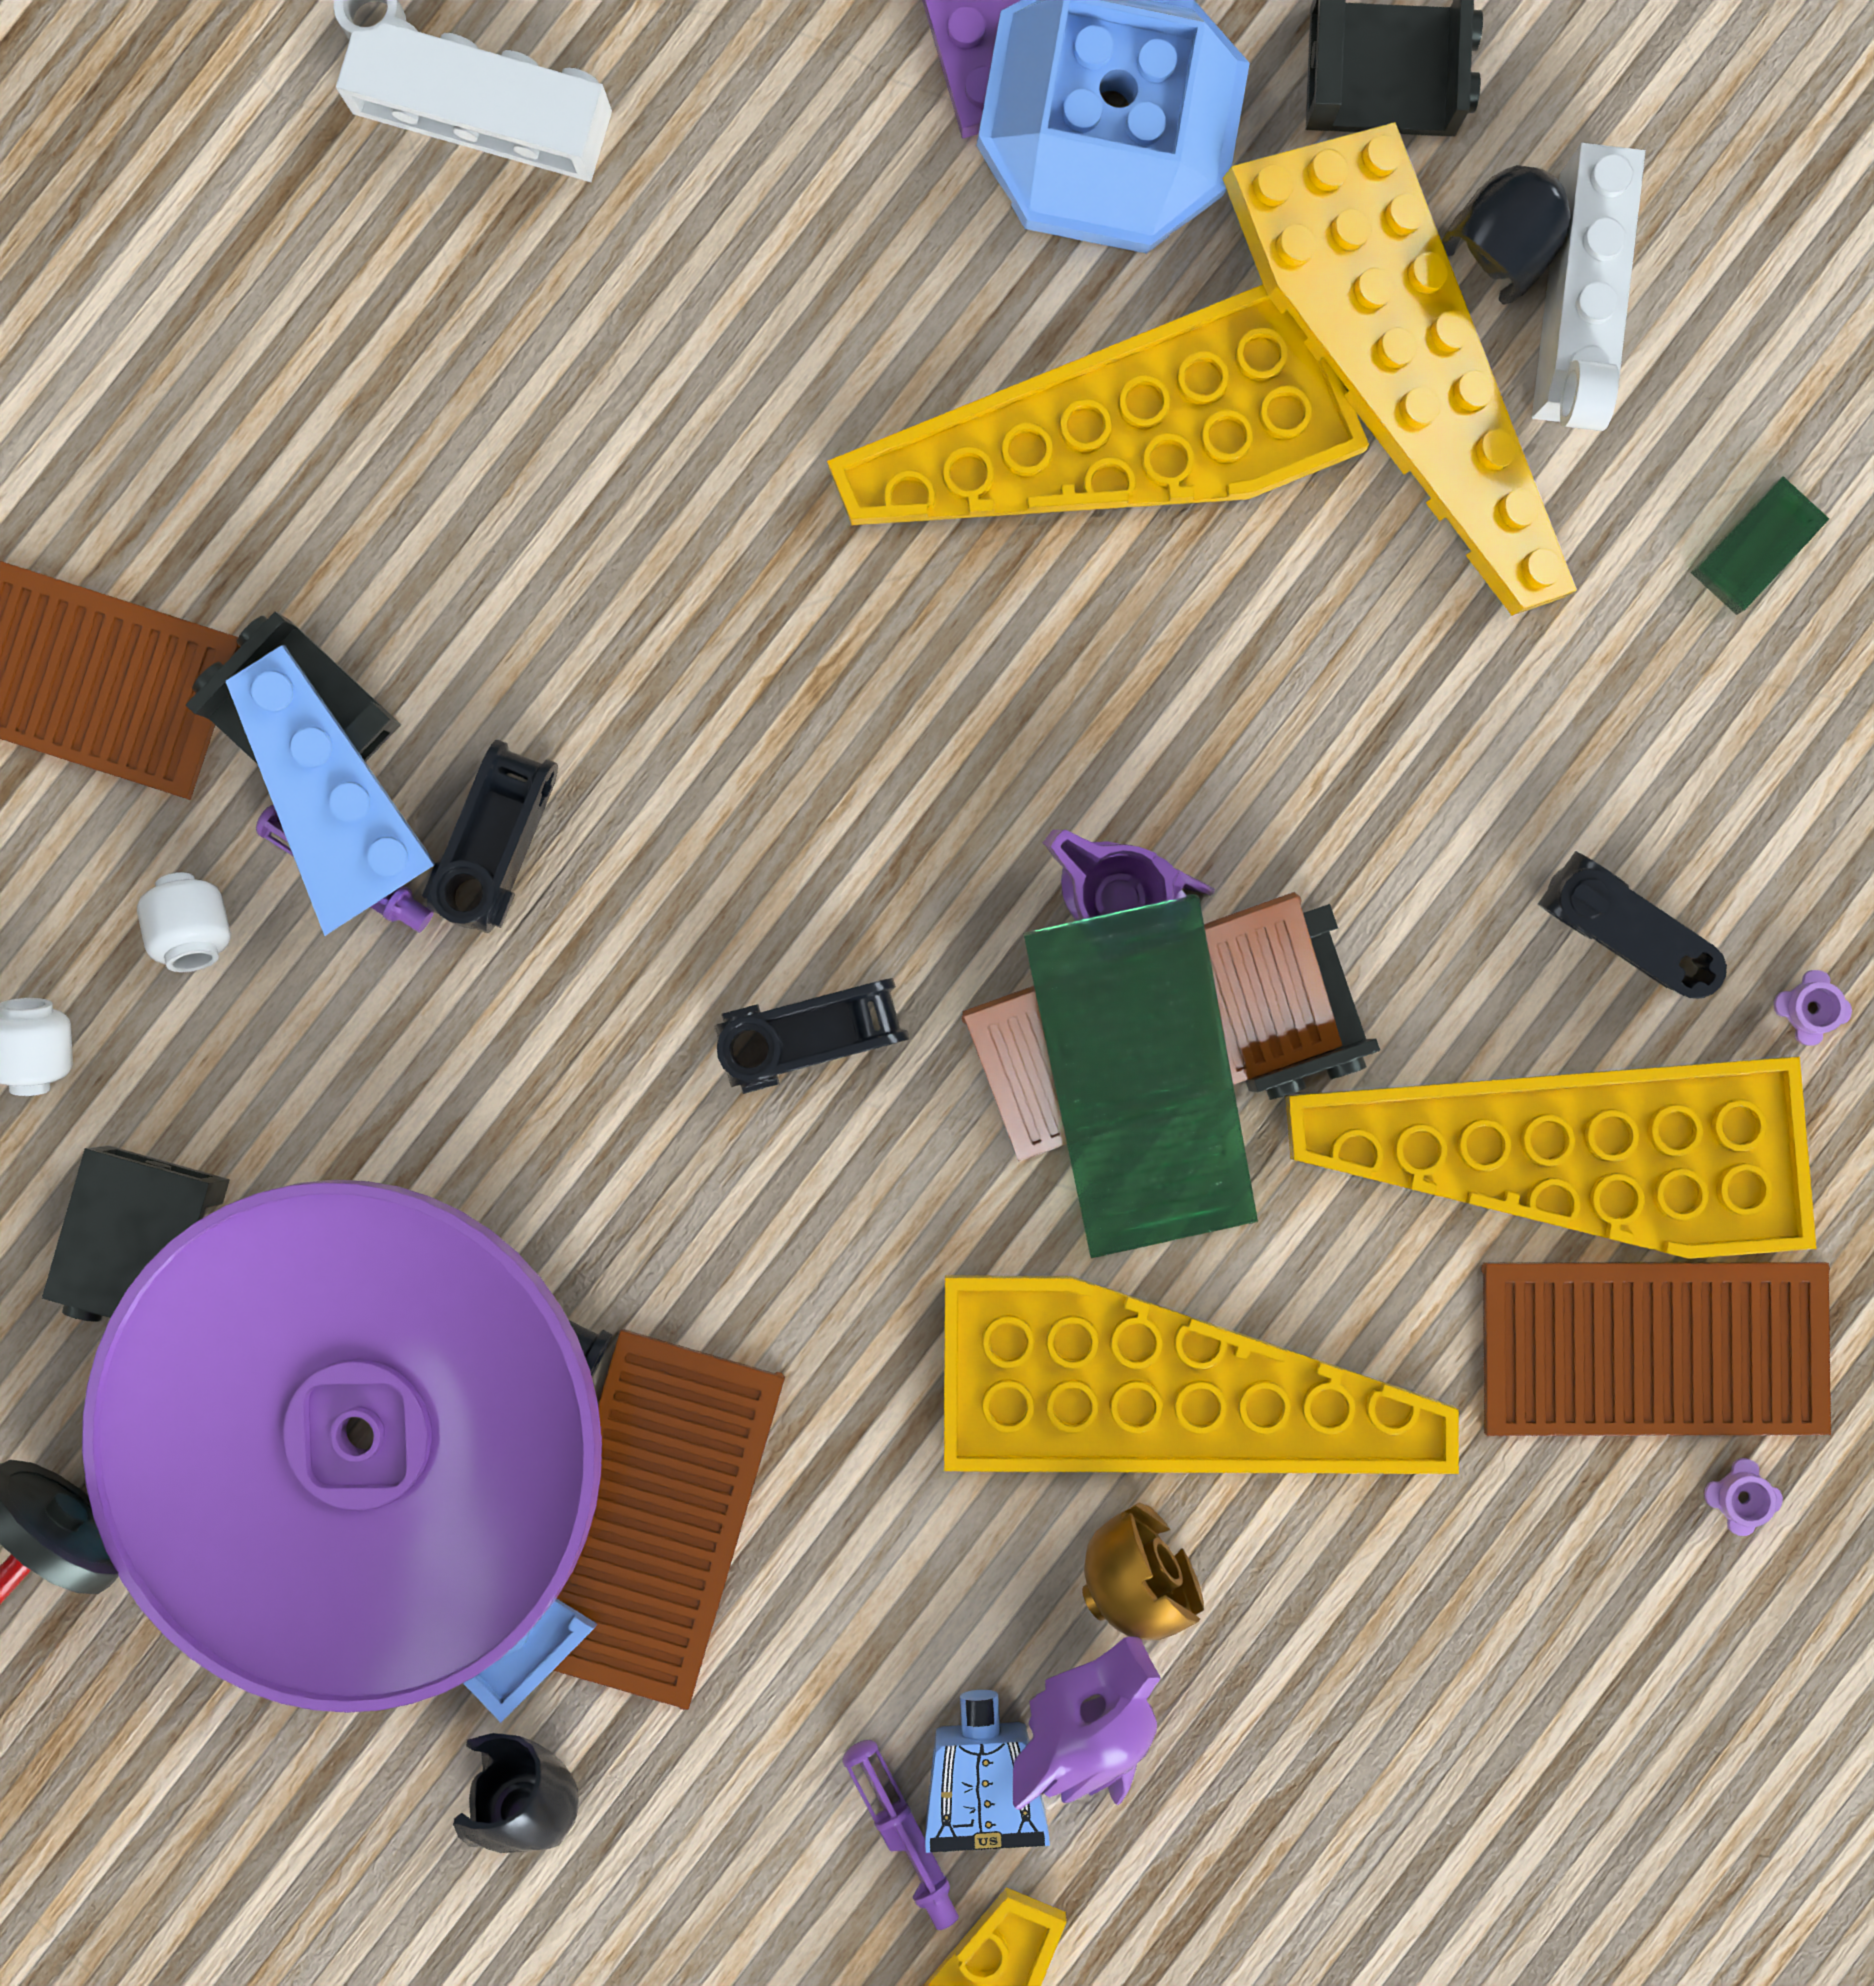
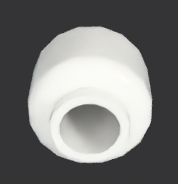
(183, 922)
(33, 1045)

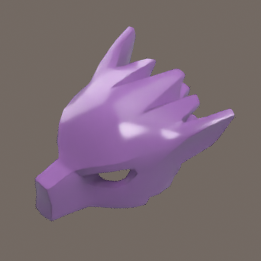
(1114, 876)
(1094, 1742)

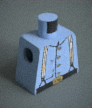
(973, 1783)

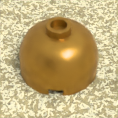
(1138, 1579)

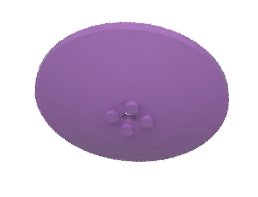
(232, 1468)

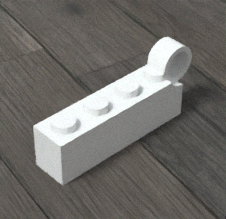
(471, 94)
(1589, 289)

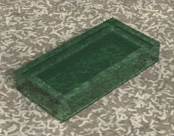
(1760, 545)

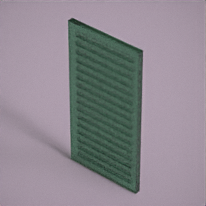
(1142, 1075)

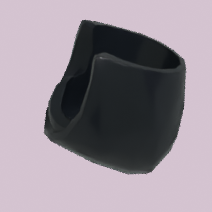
(1513, 227)
(520, 1797)

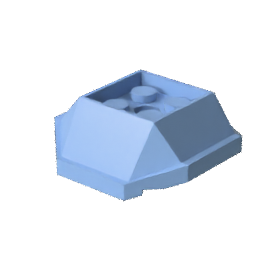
(1101, 168)

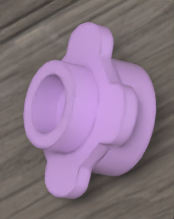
(1831, 1003)
(1757, 1510)

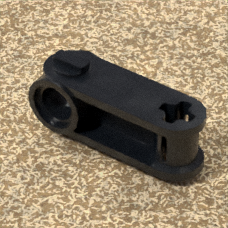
(491, 837)
(1633, 928)
(809, 1032)

